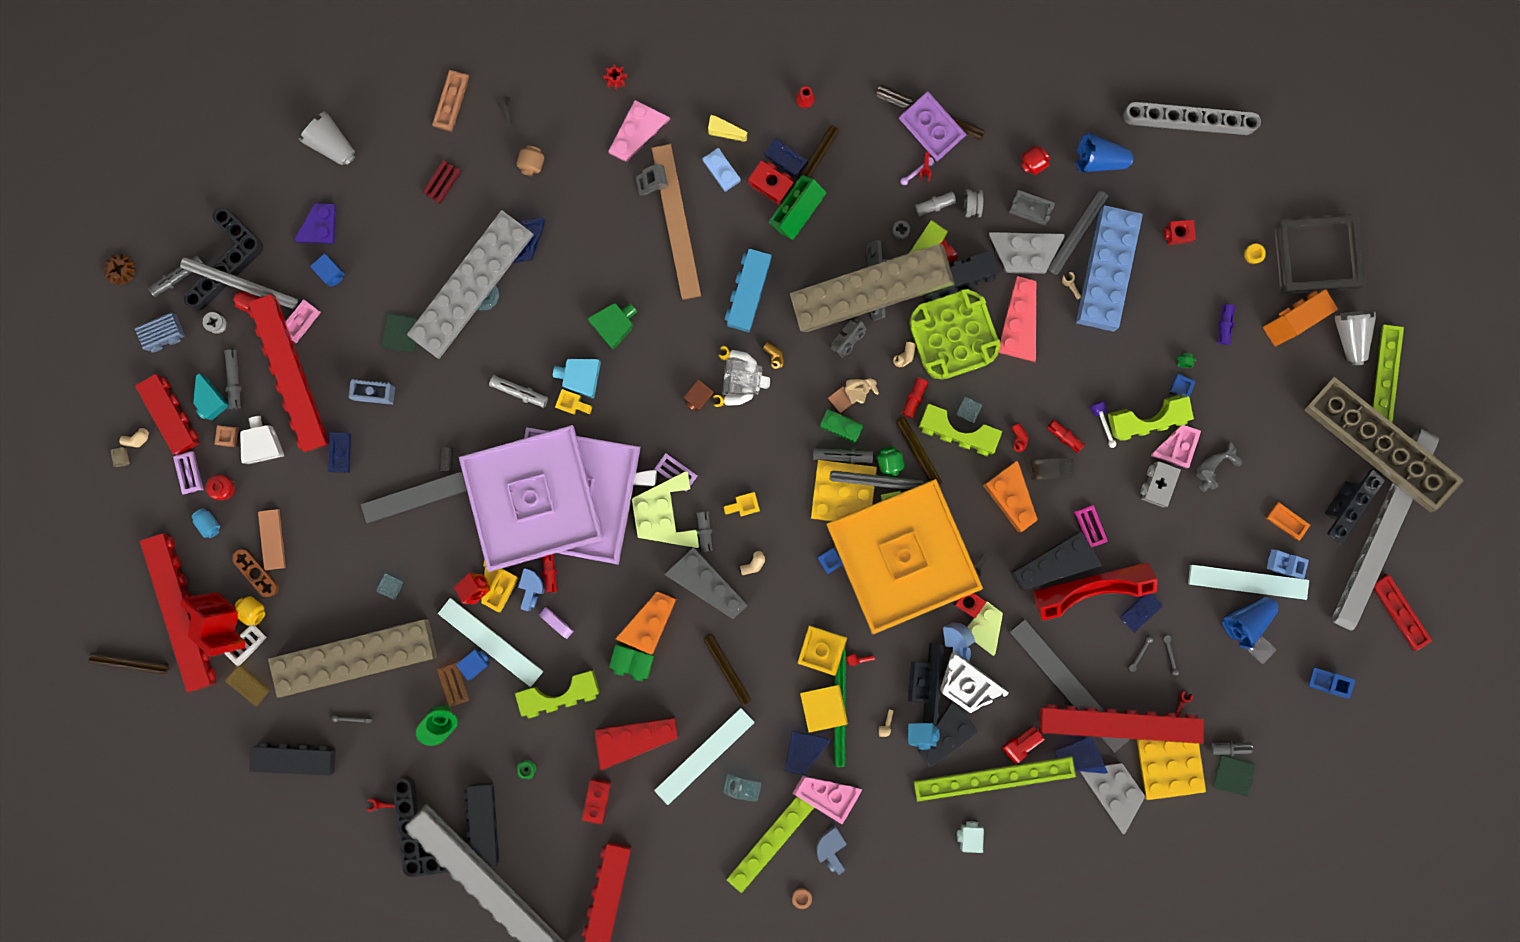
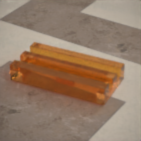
(445, 686)

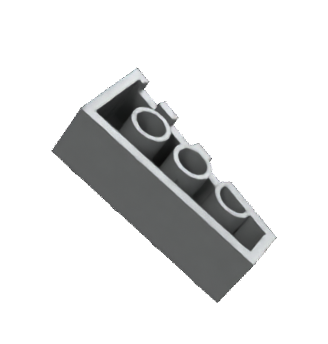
(703, 580)

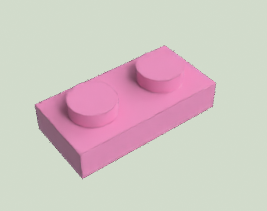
(301, 320)

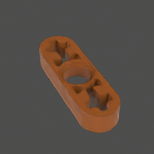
(247, 573)

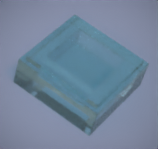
(969, 409)
(390, 586)

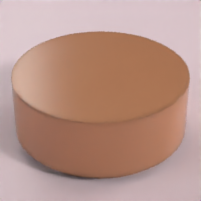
(801, 898)

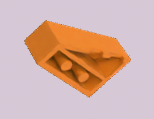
(1301, 317)
(1012, 496)
(648, 624)

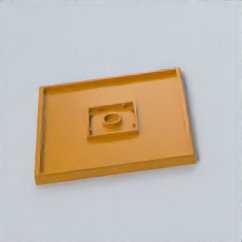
(904, 556)

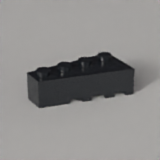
(968, 274)
(1060, 561)

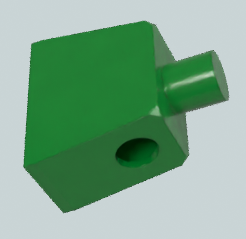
(613, 323)

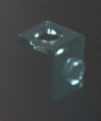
(744, 789)

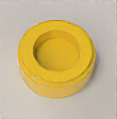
(1254, 253)

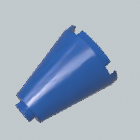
(1101, 155)
(1250, 621)

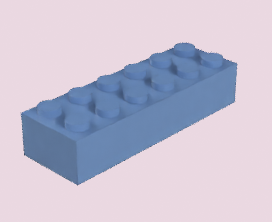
(1109, 268)

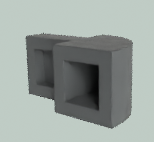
(652, 179)

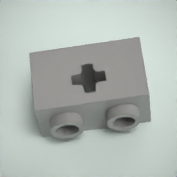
(1168, 477)

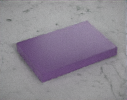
(932, 126)

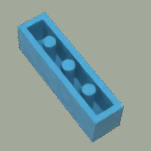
(749, 290)

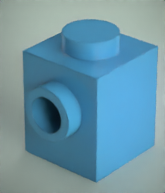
(923, 735)

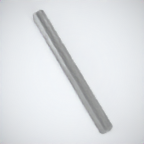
(236, 282)

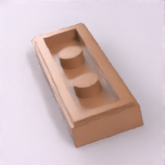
(450, 100)
(272, 539)

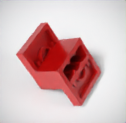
(213, 623)

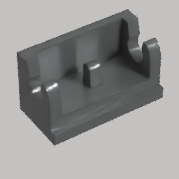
(1031, 207)

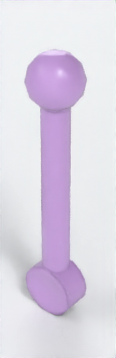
(904, 181)

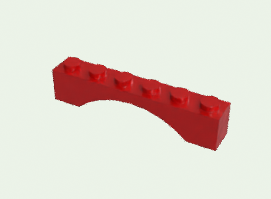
(1133, 580)

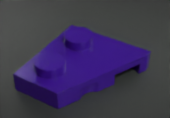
(319, 225)

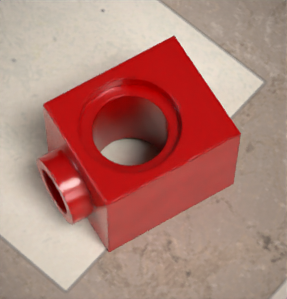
(1187, 228)
(472, 588)
(976, 607)

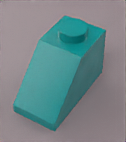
(208, 399)

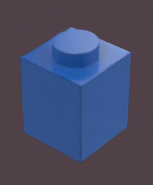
(328, 270)
(473, 664)

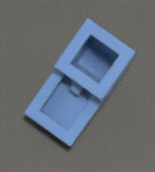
(1287, 564)
(532, 584)
(959, 637)

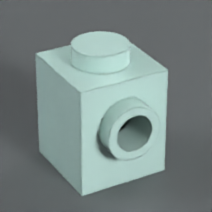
(971, 837)

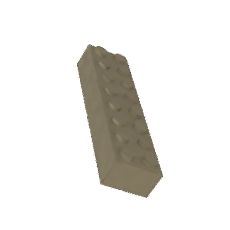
(872, 288)
(1383, 445)
(352, 658)

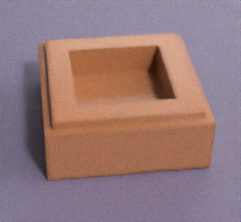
(840, 400)
(226, 436)

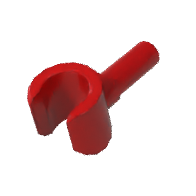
(925, 170)
(852, 659)
(1182, 702)
(377, 804)

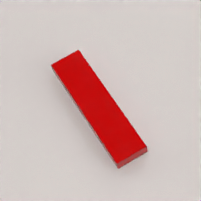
(1401, 612)

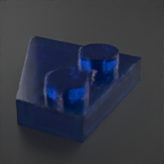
(536, 227)
(803, 751)
(1085, 756)

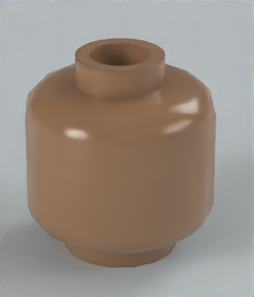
(530, 160)

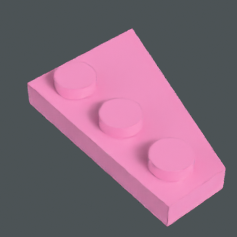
(637, 128)
(828, 797)

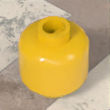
(250, 611)

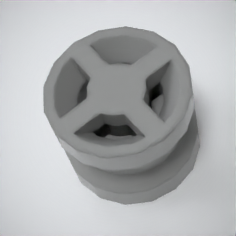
(219, 322)

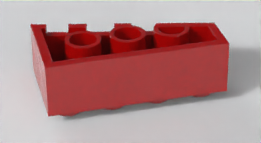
(629, 740)

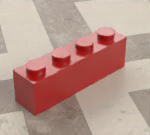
(167, 414)

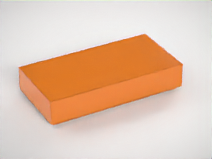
(1287, 521)

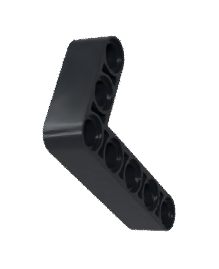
(227, 261)
(403, 816)

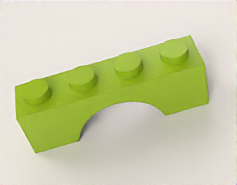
(1174, 411)
(936, 421)
(533, 700)

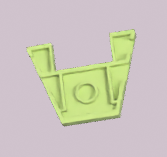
(655, 513)

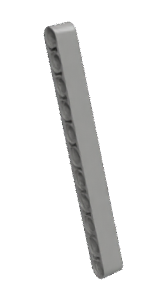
(1377, 547)

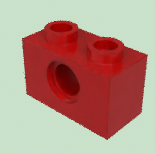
(776, 192)
(596, 800)

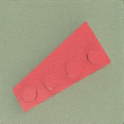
(1019, 328)

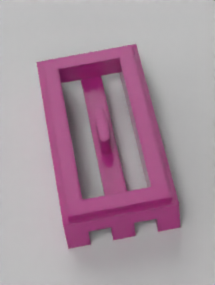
(1098, 524)

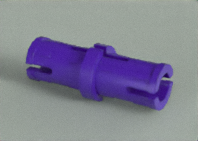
(1226, 324)

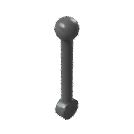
(1167, 639)
(1132, 667)
(335, 718)

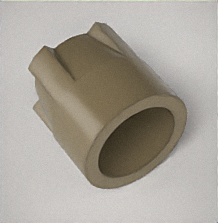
(120, 457)

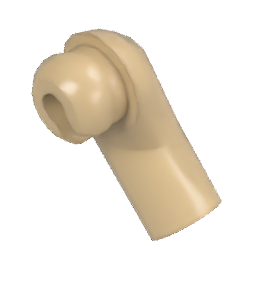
(906, 357)
(136, 440)
(755, 565)

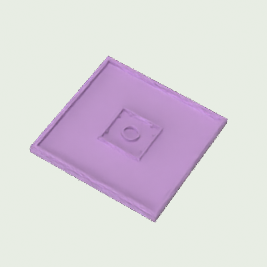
(611, 479)
(531, 498)

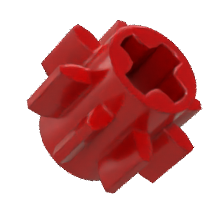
(610, 75)

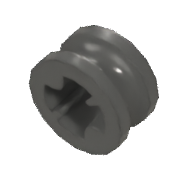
(896, 234)

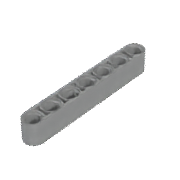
(1200, 115)

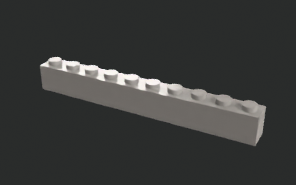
(478, 878)

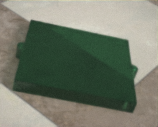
(396, 333)
(1234, 776)

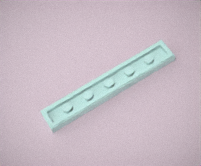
(1248, 582)
(490, 642)
(704, 756)

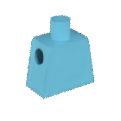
(579, 375)

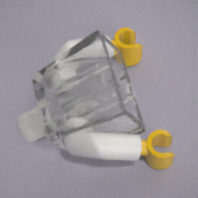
(741, 378)

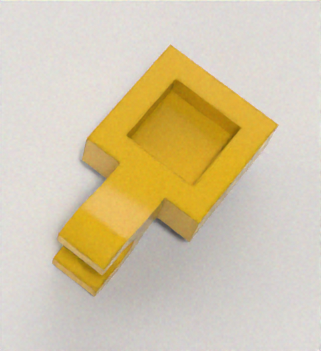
(571, 402)
(745, 505)

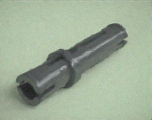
(168, 281)
(233, 388)
(843, 455)

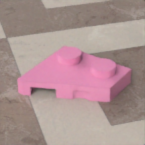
(1179, 446)

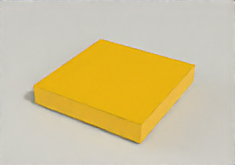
(822, 650)
(824, 708)

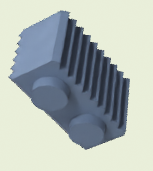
(160, 332)
(372, 391)

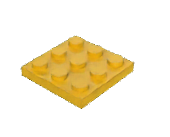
(839, 499)
(1170, 769)

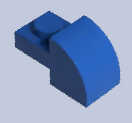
(1331, 683)

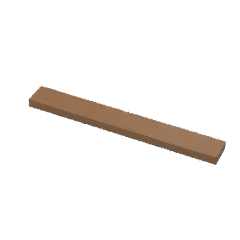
(677, 225)

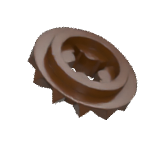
(127, 271)

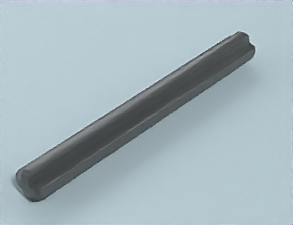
(1078, 232)
(874, 480)

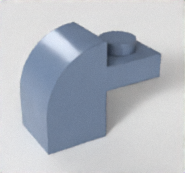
(828, 845)

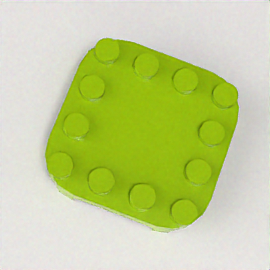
(954, 334)

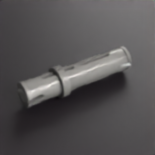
(526, 394)

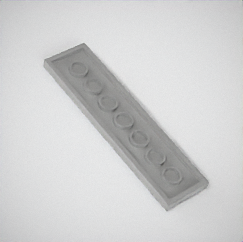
(470, 284)

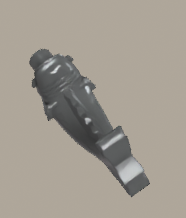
(1207, 468)

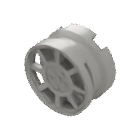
(973, 203)

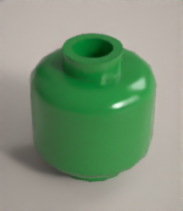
(890, 461)

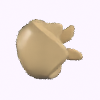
(858, 389)

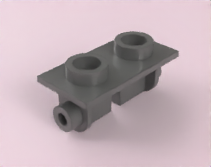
(843, 345)

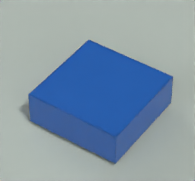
(1182, 385)
(830, 560)

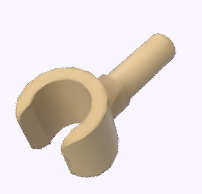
(1071, 284)
(884, 731)

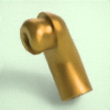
(777, 358)

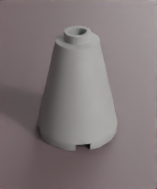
(328, 140)
(1356, 334)

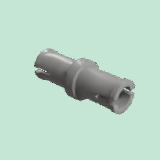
(935, 203)

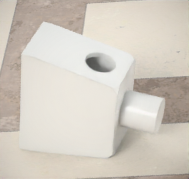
(259, 442)

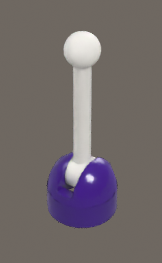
(1100, 409)

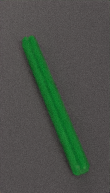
(839, 732)

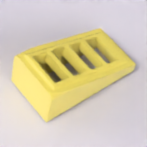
(724, 129)

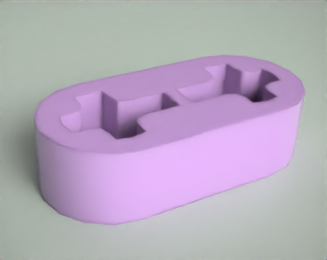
(555, 622)

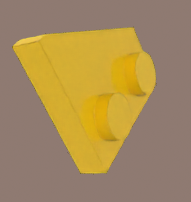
(501, 585)

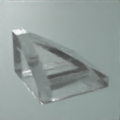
(1262, 650)

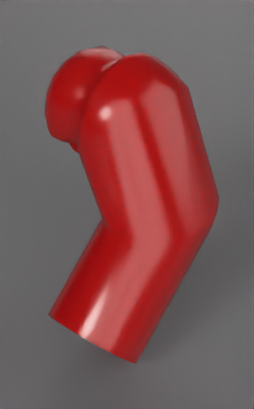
(1021, 438)

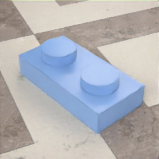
(721, 169)

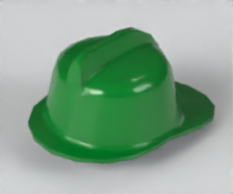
(436, 725)

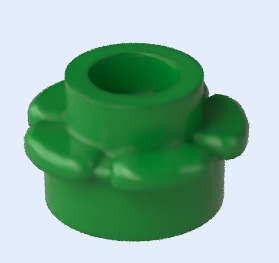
(1186, 360)
(521, 769)

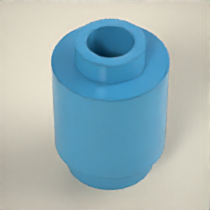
(205, 523)

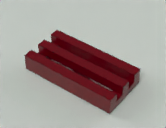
(444, 164)

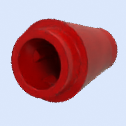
(805, 101)

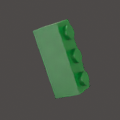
(797, 207)

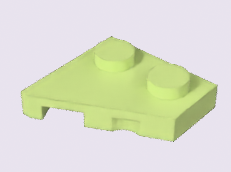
(987, 627)

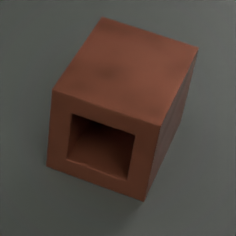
(698, 396)

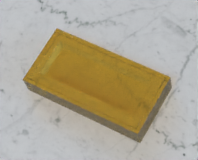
(247, 685)

